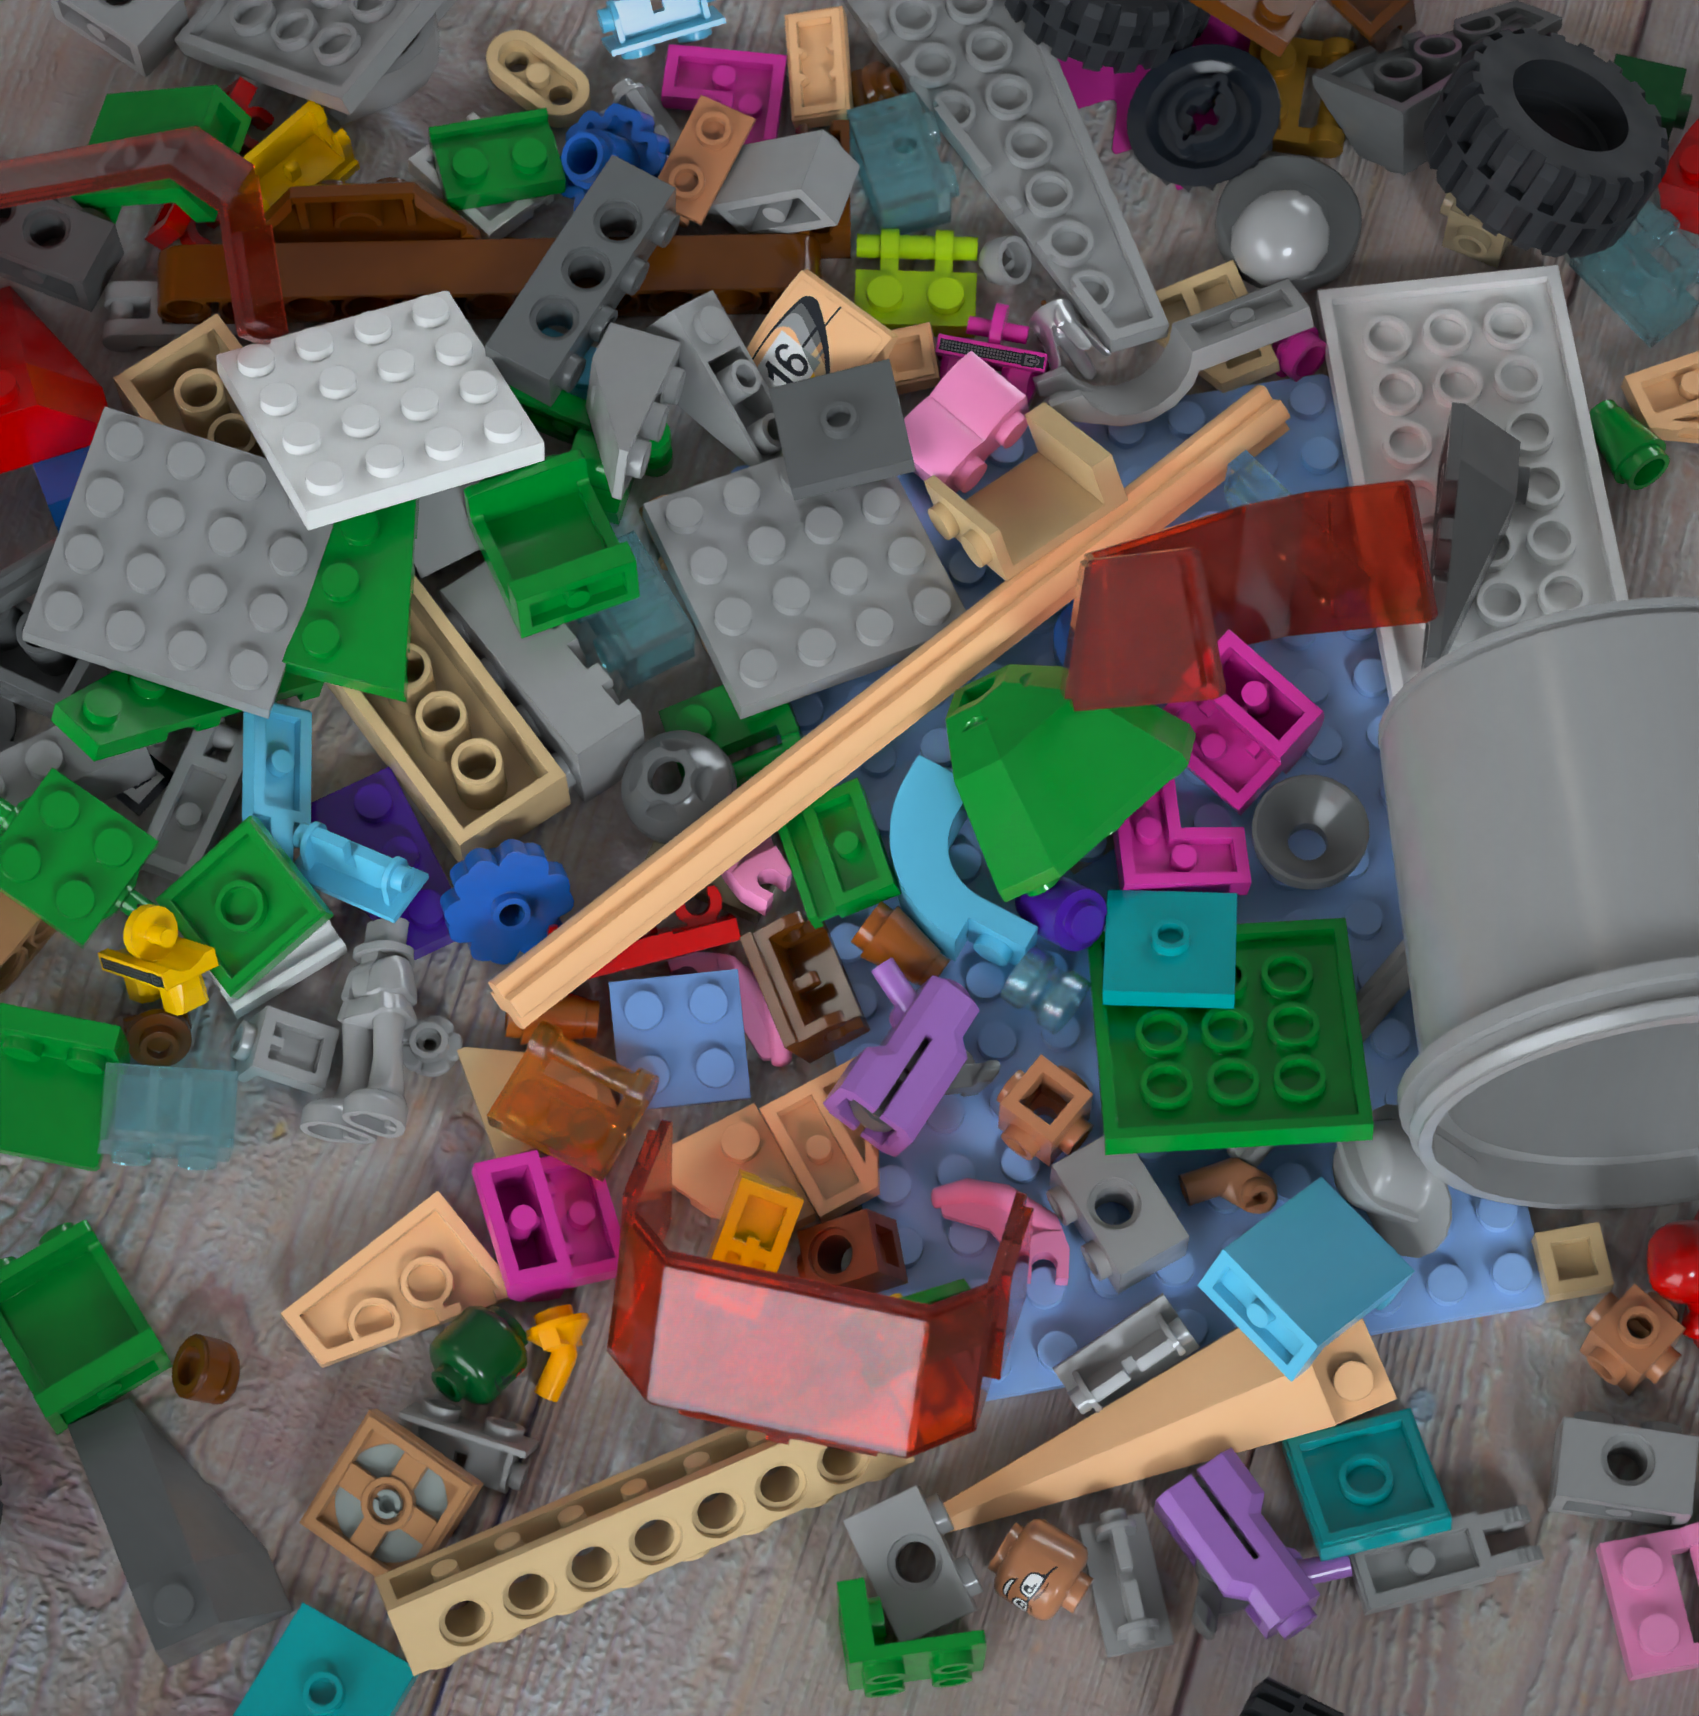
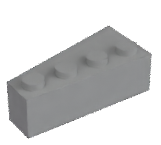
(549, 686)

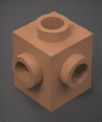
(1050, 1092)
(1618, 1354)

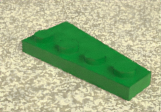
(133, 713)

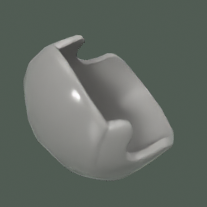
(1280, 237)

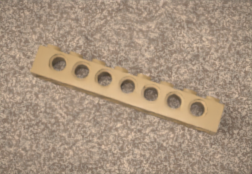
(609, 1517)

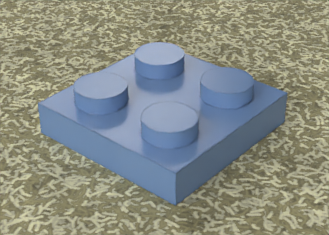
(686, 1034)

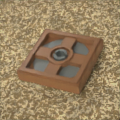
(390, 1497)

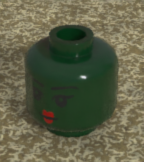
(478, 1355)

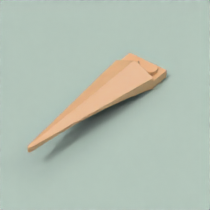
(1184, 1418)

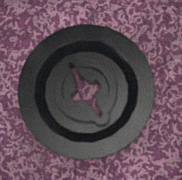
(1192, 83)

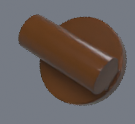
(876, 83)
(158, 1037)

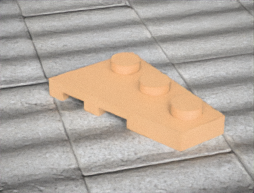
(398, 1286)

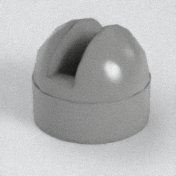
(1010, 270)

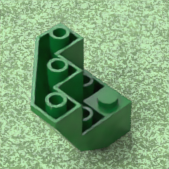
(1052, 778)

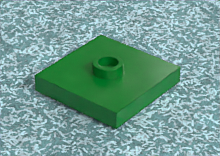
(245, 905)

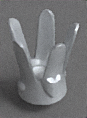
(1060, 326)

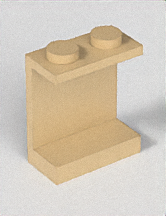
(1036, 502)

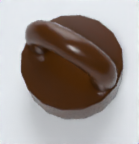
(206, 1370)

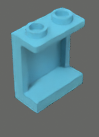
(1304, 1277)

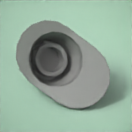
(1394, 1187)

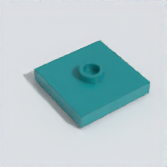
(1170, 949)
(1366, 1484)
(327, 1672)

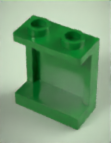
(157, 111)
(550, 543)
(74, 1326)

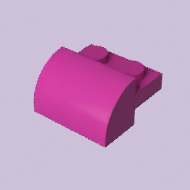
(1249, 731)
(547, 1225)

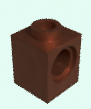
(876, 1249)

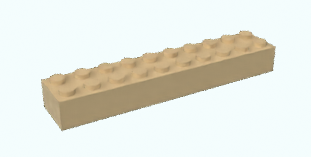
(458, 737)

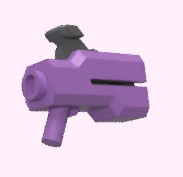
(916, 1064)
(1239, 1554)

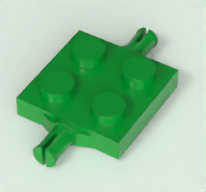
(71, 858)

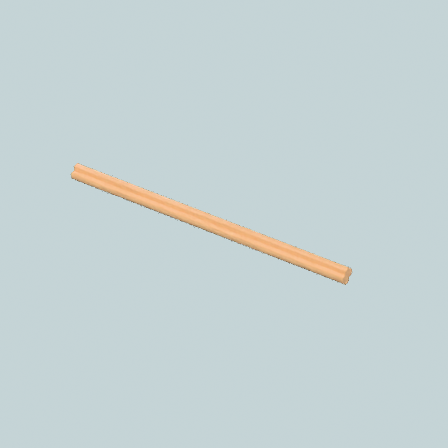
(873, 718)

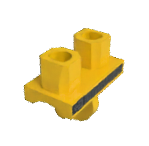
(160, 961)

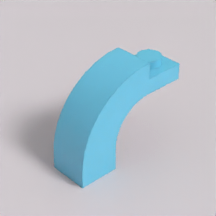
(922, 829)

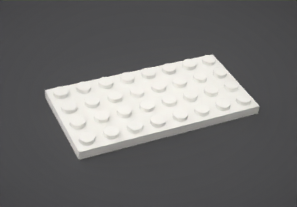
(1510, 354)

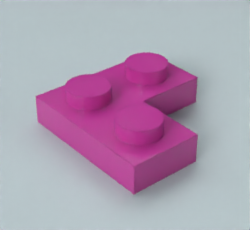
(734, 78)
(1162, 856)

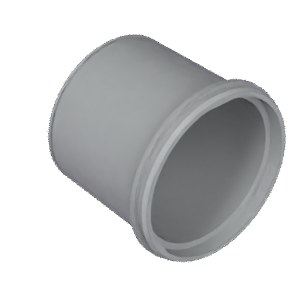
(1553, 906)

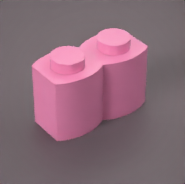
(964, 423)

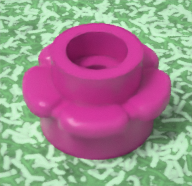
(1300, 354)

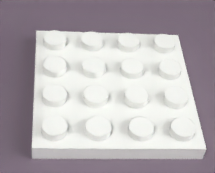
(379, 409)

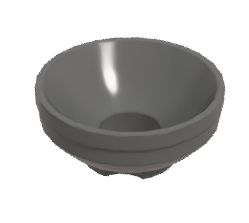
(706, 783)
(1315, 805)

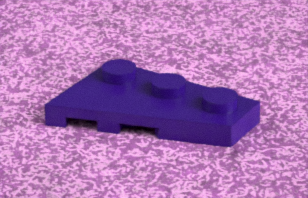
(381, 819)

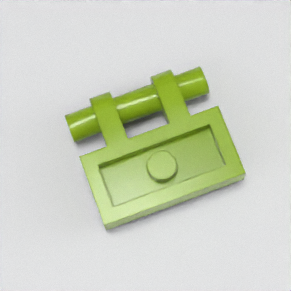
(918, 297)

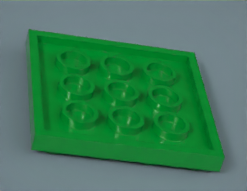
(1248, 1076)

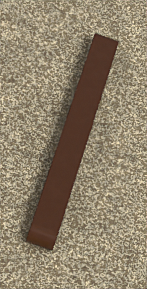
(482, 275)

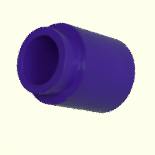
(1065, 914)

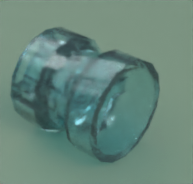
(1045, 989)

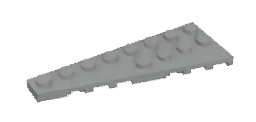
(1028, 147)

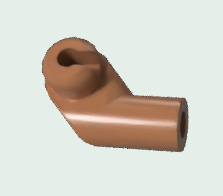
(1234, 1182)

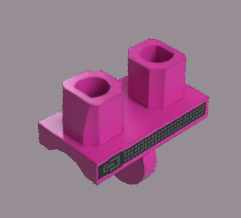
(1015, 364)

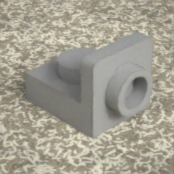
(284, 1049)

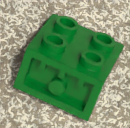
(54, 1084)
(884, 1667)

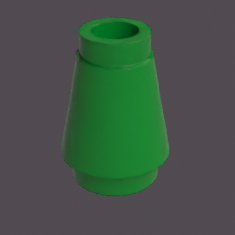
(1627, 446)

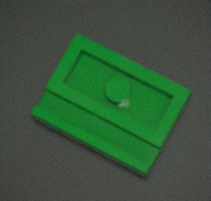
(497, 159)
(838, 855)

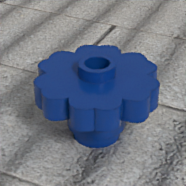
(617, 132)
(505, 900)

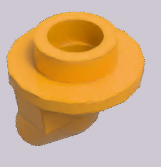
(560, 1333)

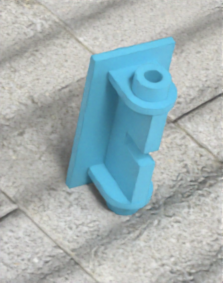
(639, 28)
(356, 872)

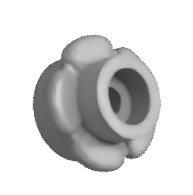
(436, 1061)

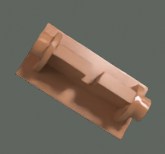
(704, 157)

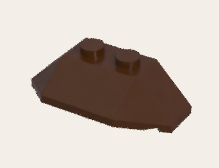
(365, 212)

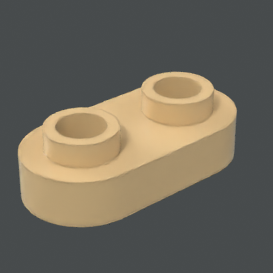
(543, 80)

